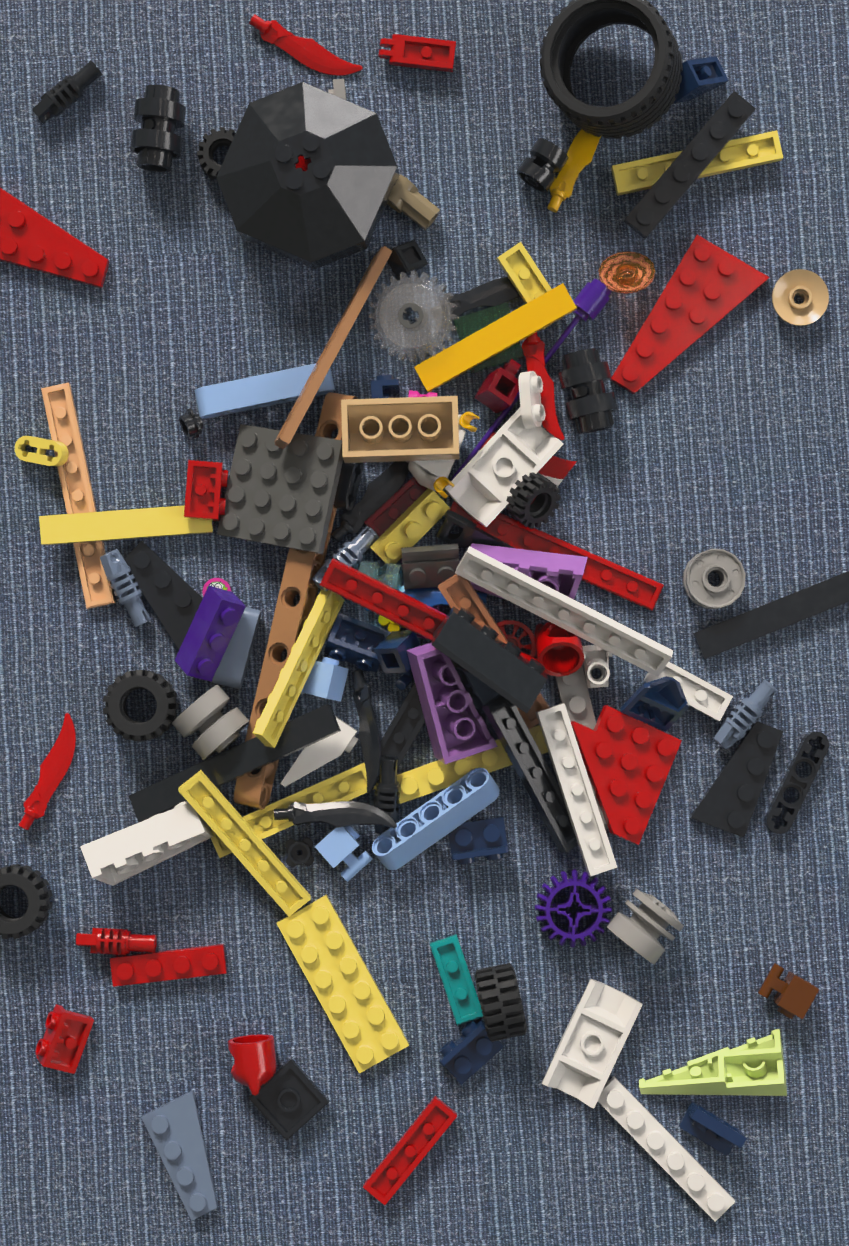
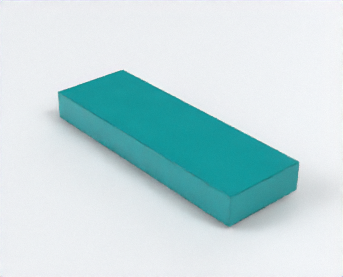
(456, 979)

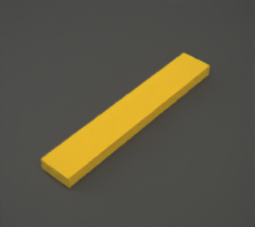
(495, 337)

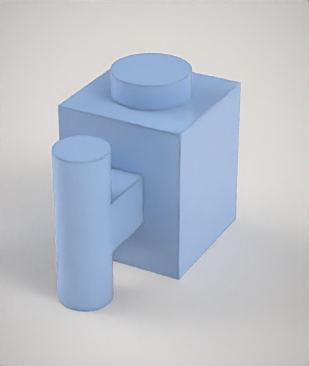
(326, 679)
(339, 846)

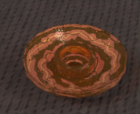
(627, 272)

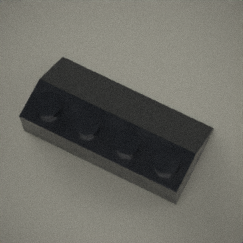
(489, 658)

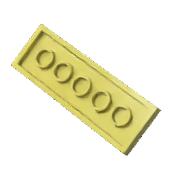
(342, 984)

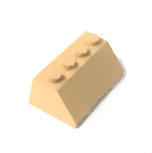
(400, 429)

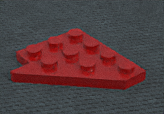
(626, 768)

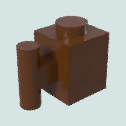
(793, 993)

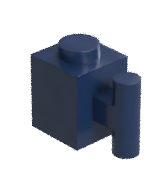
(394, 657)

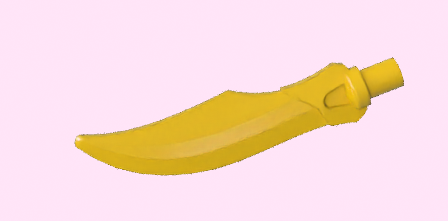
(579, 156)

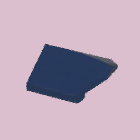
(657, 703)

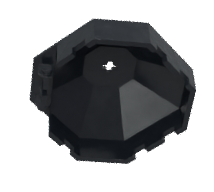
(313, 212)

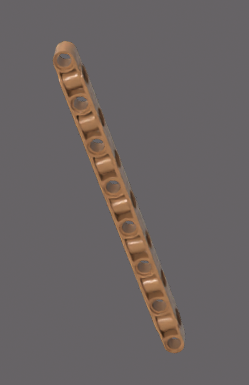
(288, 621)

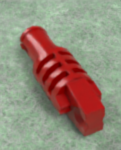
(116, 941)

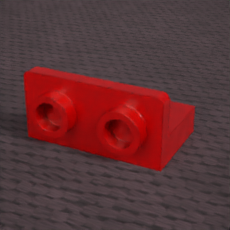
(204, 490)
(63, 1039)

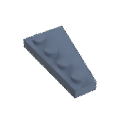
(180, 1143)

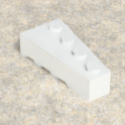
(145, 844)

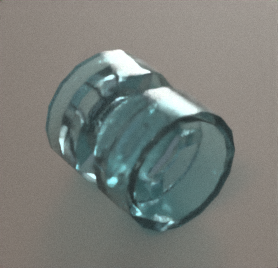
(388, 574)

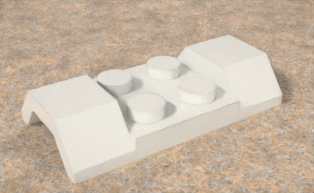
(488, 477)
(592, 1042)

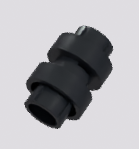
(159, 117)
(581, 371)

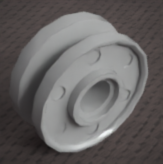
(731, 578)

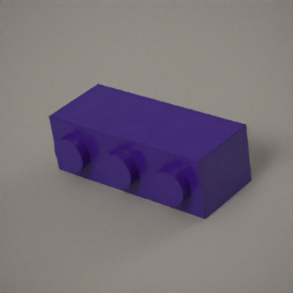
(210, 633)

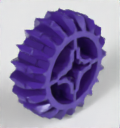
(587, 909)

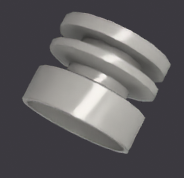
(645, 926)

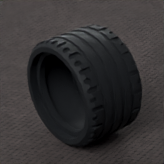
(567, 34)

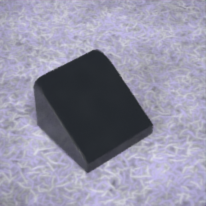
(406, 258)

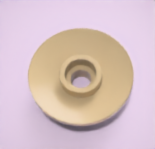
(809, 287)

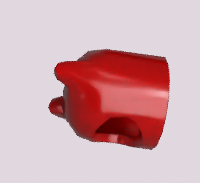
(558, 650)
(253, 1060)

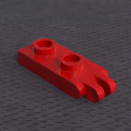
(419, 52)

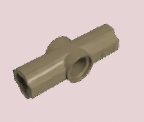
(407, 199)

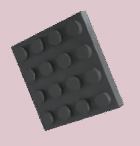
(281, 493)

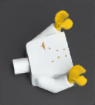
(435, 473)

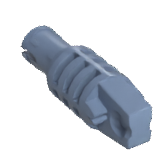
(349, 553)
(122, 581)
(744, 715)

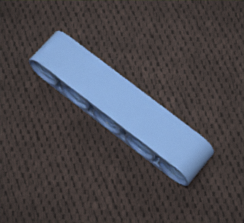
(257, 391)
(436, 818)

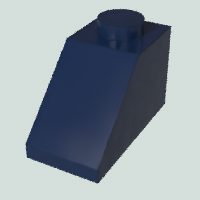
(699, 78)

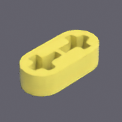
(40, 456)

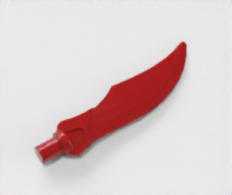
(303, 49)
(535, 359)
(51, 773)

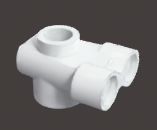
(596, 658)

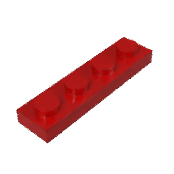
(168, 965)
(410, 1150)

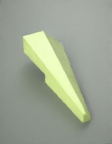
(744, 1070)

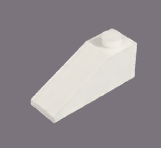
(322, 752)

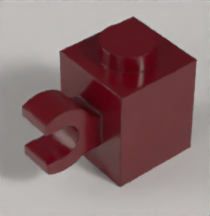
(500, 387)

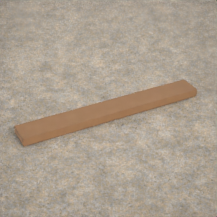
(332, 347)

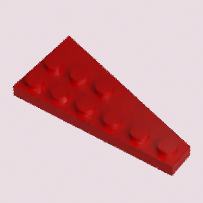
(41, 245)
(694, 300)

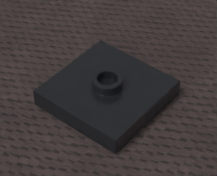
(289, 1099)

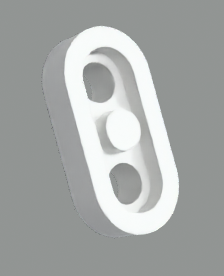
(530, 399)

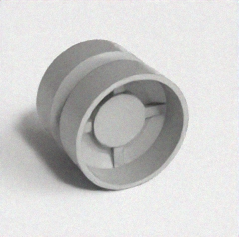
(215, 728)

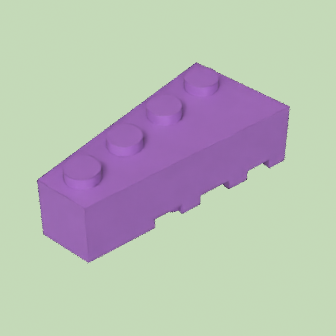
(554, 570)
(448, 709)

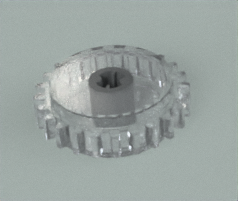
(395, 307)

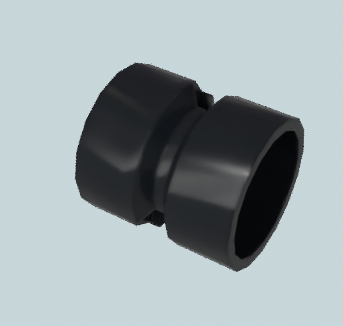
(544, 155)

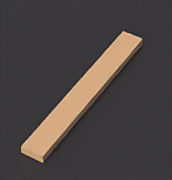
(77, 491)

